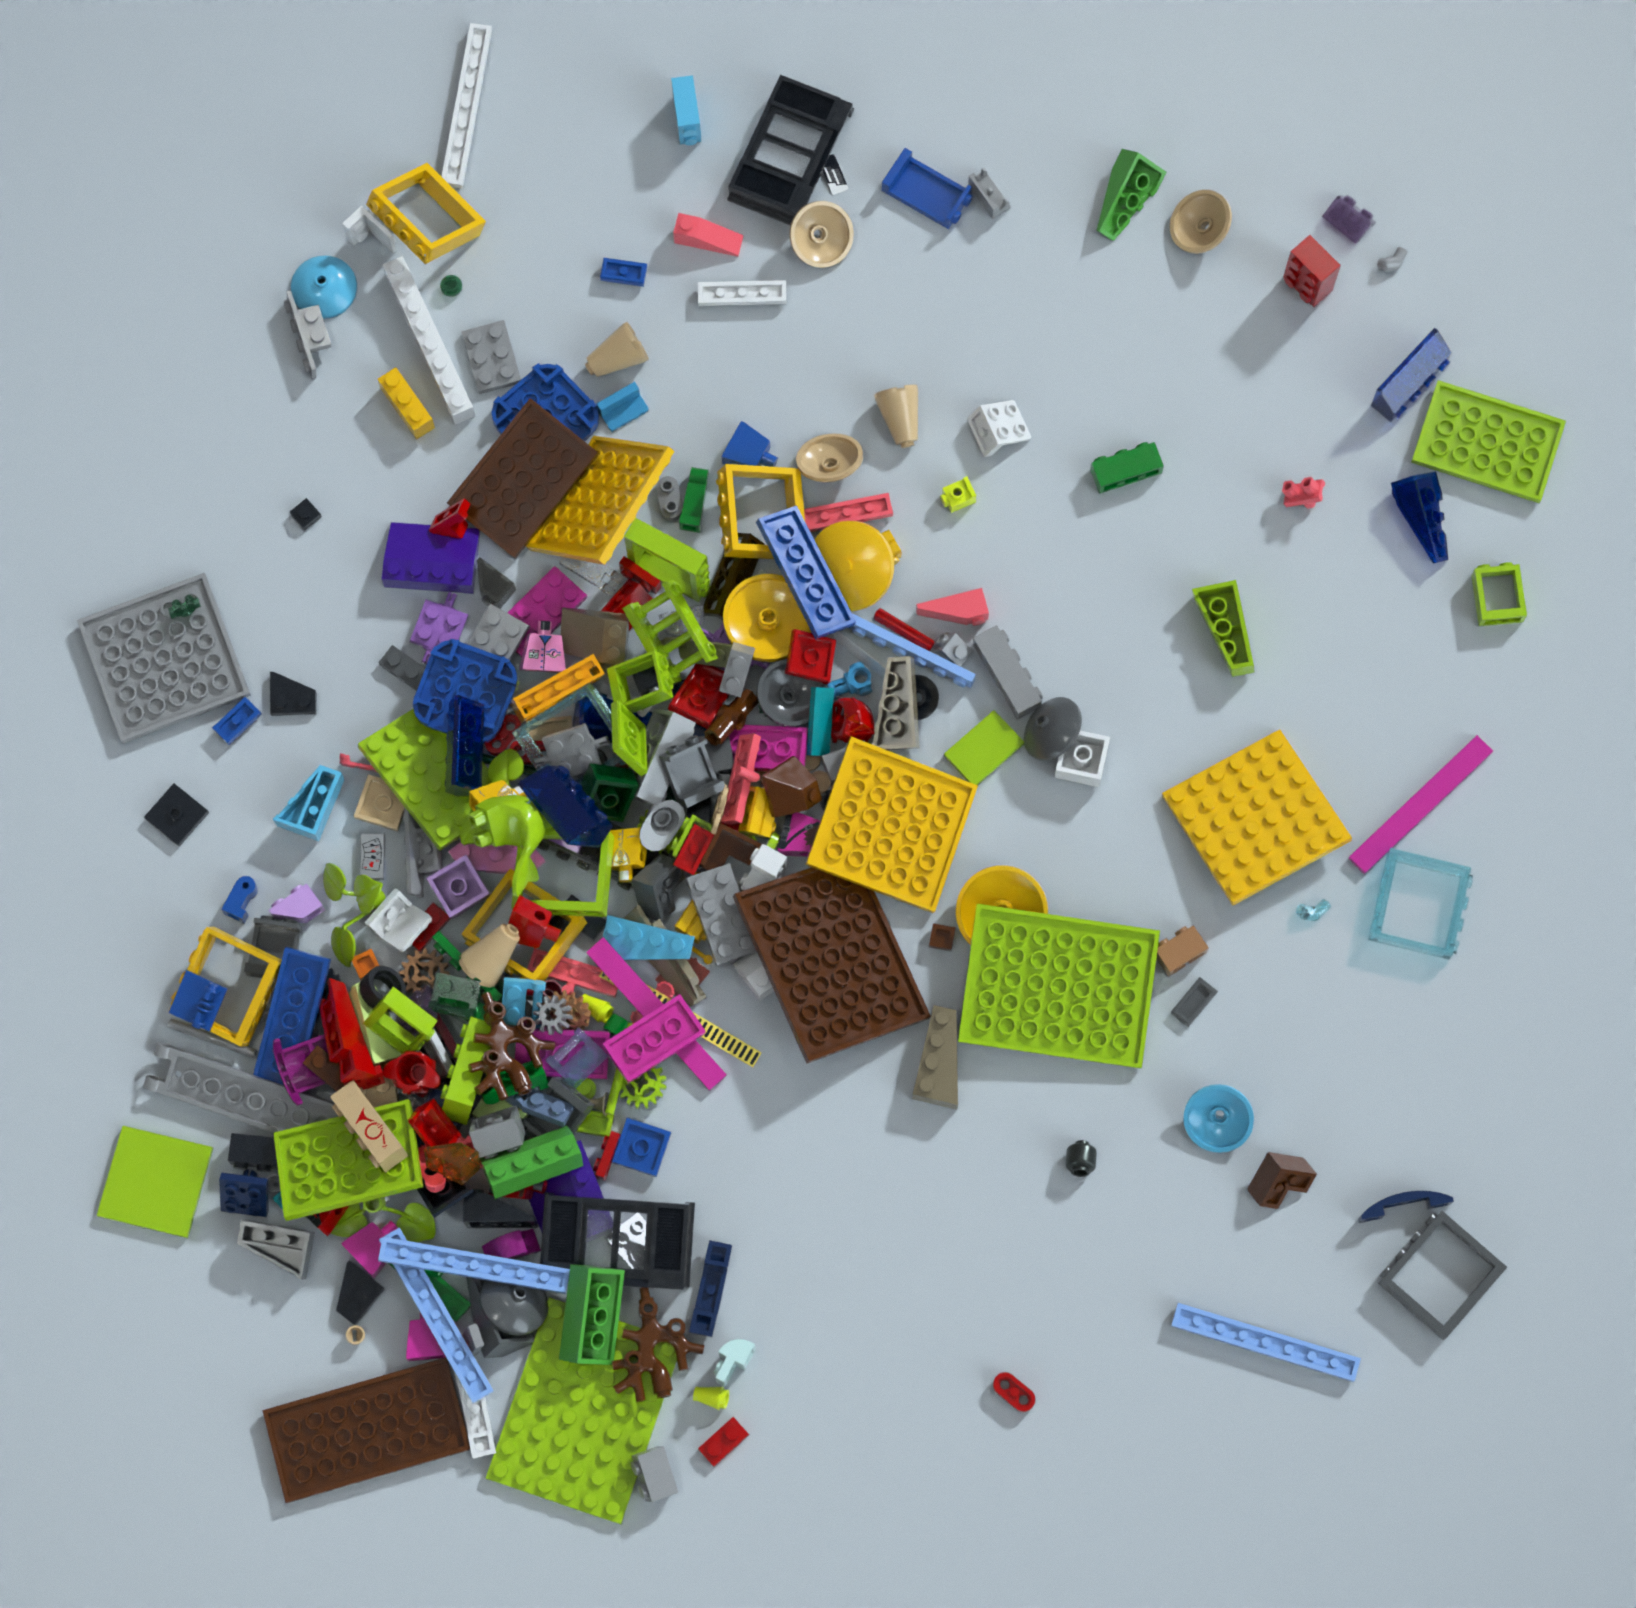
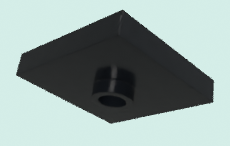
(176, 814)

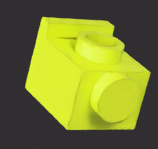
(954, 502)

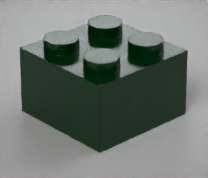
(610, 789)

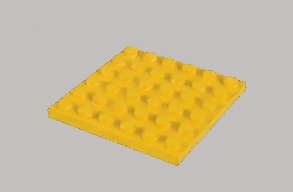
(602, 501)
(1256, 817)
(891, 825)

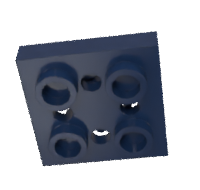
(244, 1194)

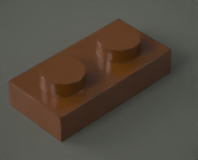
(323, 1068)

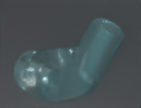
(1313, 913)

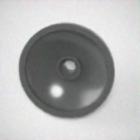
(771, 699)
(1052, 728)
(511, 1312)

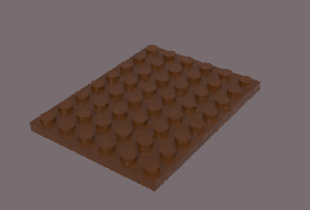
(830, 961)

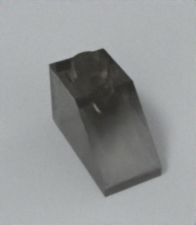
(493, 585)

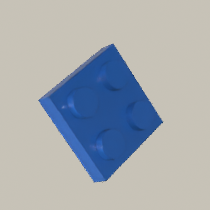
(641, 1147)

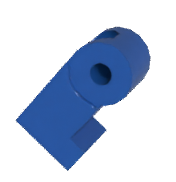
(239, 897)

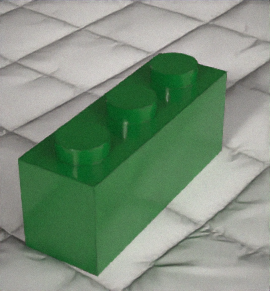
(1126, 467)

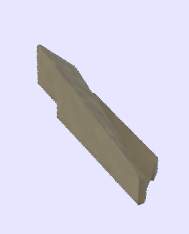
(675, 971)

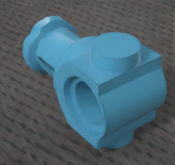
(849, 684)

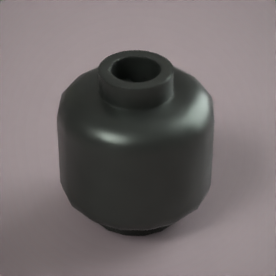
(1081, 1158)

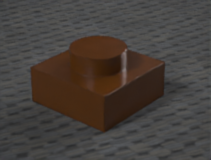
(942, 937)

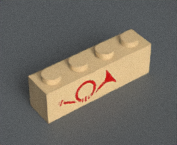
(369, 1126)

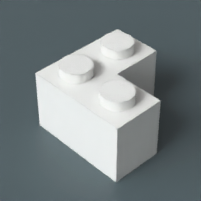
(766, 866)

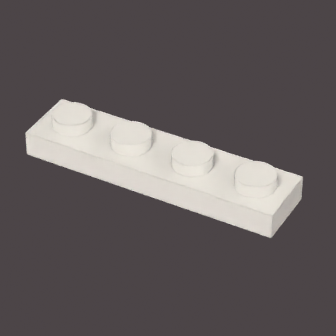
(742, 293)

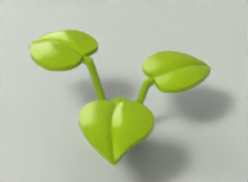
(504, 767)
(368, 897)
(415, 1222)

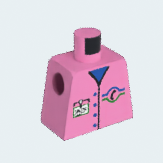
(543, 651)

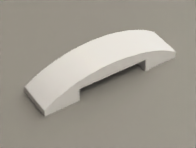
(478, 1424)

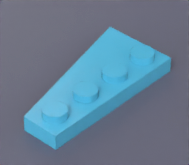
(646, 942)

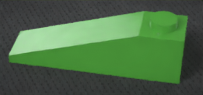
(1129, 186)

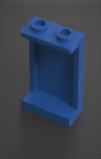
(926, 190)

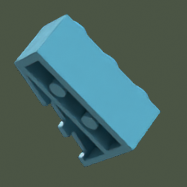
(312, 805)

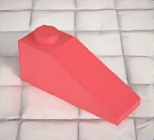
(706, 235)
(960, 608)

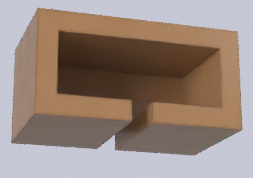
(1183, 948)

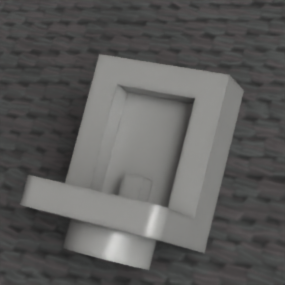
(953, 648)

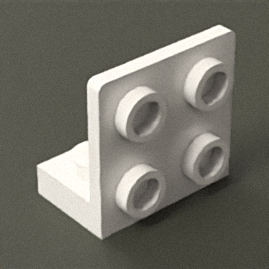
(362, 222)
(997, 426)

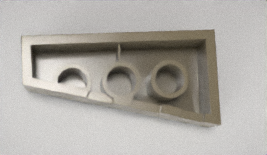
(898, 713)
(937, 1071)

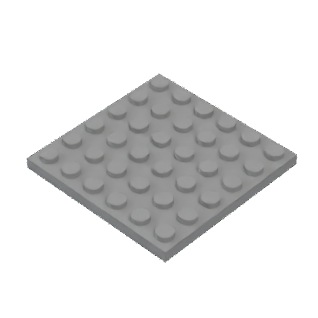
(160, 666)

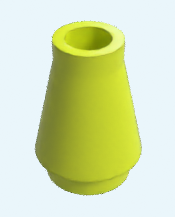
(600, 1009)
(712, 1396)

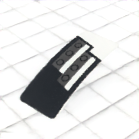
(834, 176)

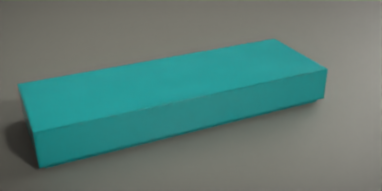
(820, 721)

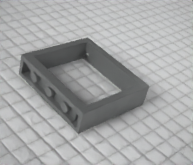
(1404, 1255)

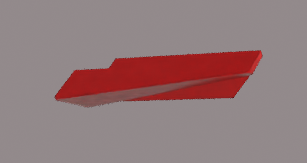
(344, 1035)

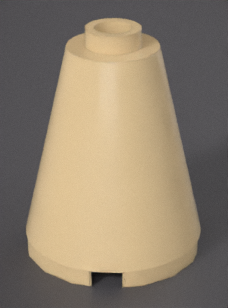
(617, 352)
(900, 413)
(490, 955)

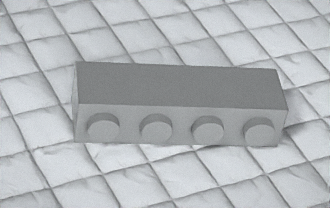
(1007, 672)

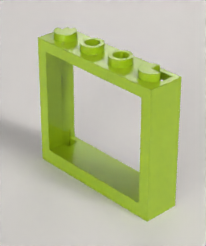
(668, 559)
(580, 908)

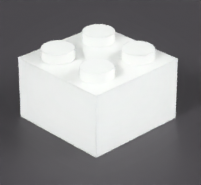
(1084, 759)

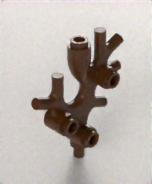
(498, 1059)
(647, 1338)

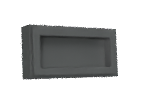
(1194, 1002)

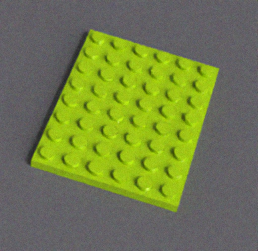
(1058, 986)
(570, 1429)

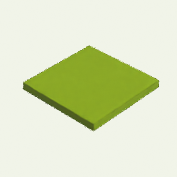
(155, 1182)

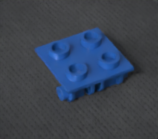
(198, 1001)

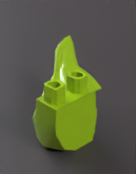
(510, 822)

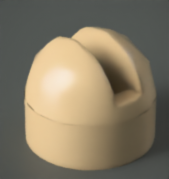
(360, 1335)

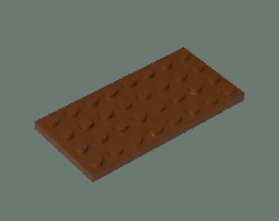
(366, 1430)

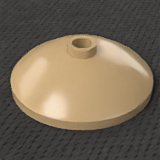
(1192, 217)
(834, 237)
(829, 457)

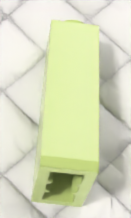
(379, 1050)

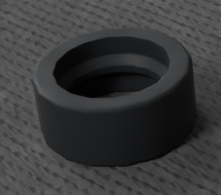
(387, 976)

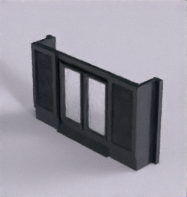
(788, 150)
(637, 1236)

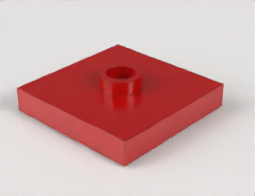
(810, 657)

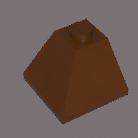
(790, 788)

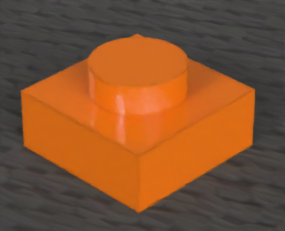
(364, 962)

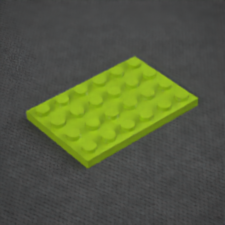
(1488, 441)
(414, 768)
(328, 1170)

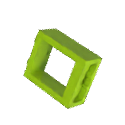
(1500, 616)
(619, 687)
(393, 1032)

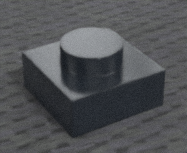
(305, 514)

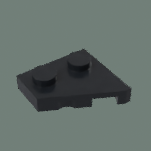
(290, 697)

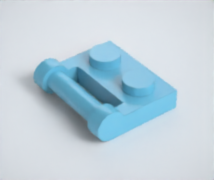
(515, 998)

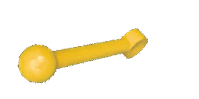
(706, 958)

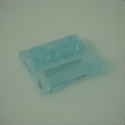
(582, 1063)

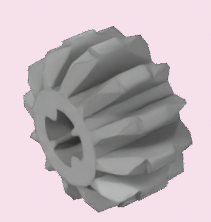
(560, 1010)

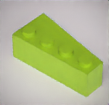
(1225, 620)
(460, 1093)

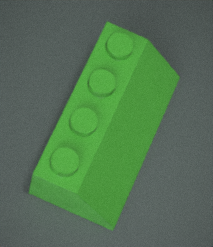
(533, 1162)
(591, 1315)

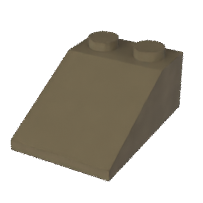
(595, 633)

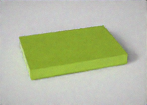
(629, 738)
(984, 748)

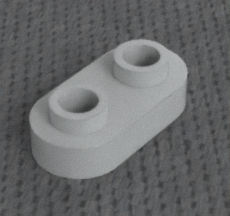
(669, 497)

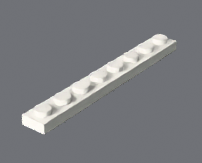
(466, 104)

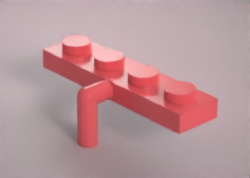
(858, 509)
(741, 778)
(575, 974)

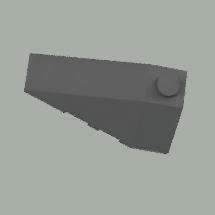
(495, 1341)

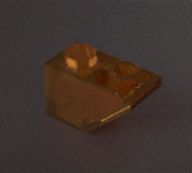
(453, 1161)

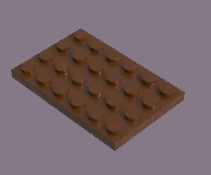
(524, 477)

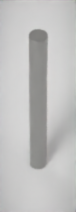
(212, 1038)

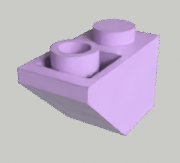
(299, 906)

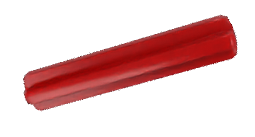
(903, 629)

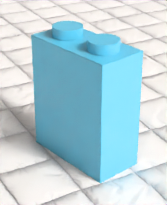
(686, 110)

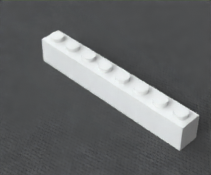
(429, 340)

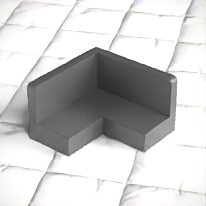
(654, 887)

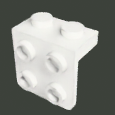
(398, 921)

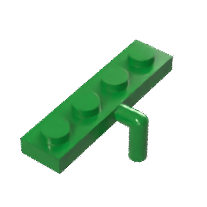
(443, 946)
(452, 1300)

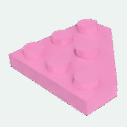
(492, 858)

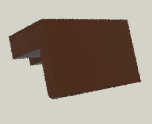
(728, 843)
(1277, 1176)

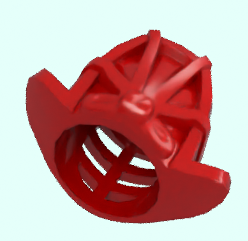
(855, 722)
(413, 1073)

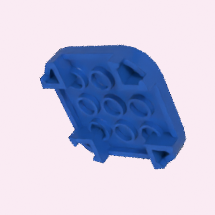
(556, 394)
(466, 672)

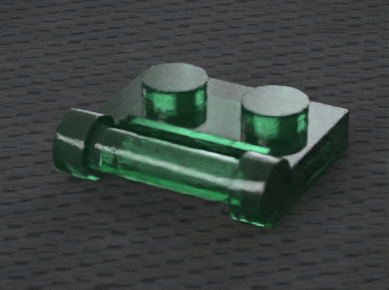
(457, 989)

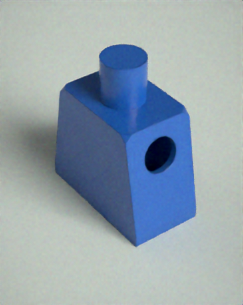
(748, 448)

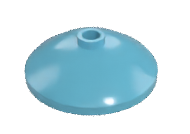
(333, 295)
(1214, 1131)

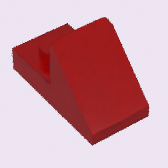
(452, 520)

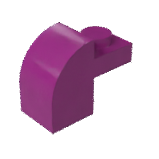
(513, 1245)

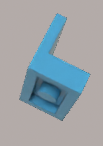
(622, 407)

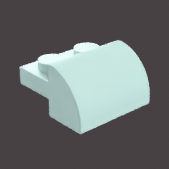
(735, 1353)

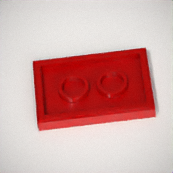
(700, 695)

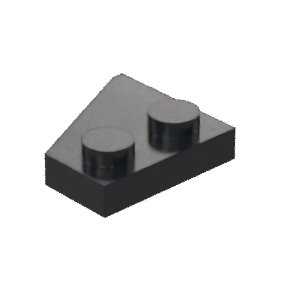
(357, 1293)

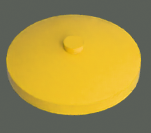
(858, 561)
(762, 616)
(998, 887)

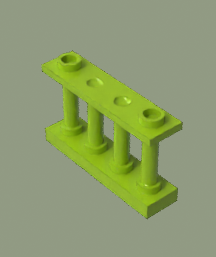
(649, 633)

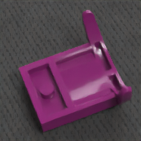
(292, 1071)

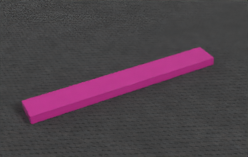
(1420, 804)
(646, 1002)

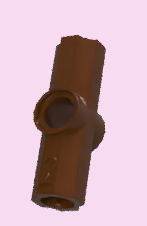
(731, 717)

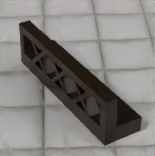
(739, 571)

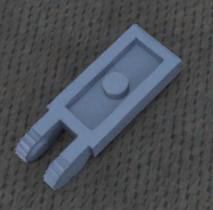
(543, 1107)

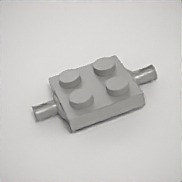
(572, 749)

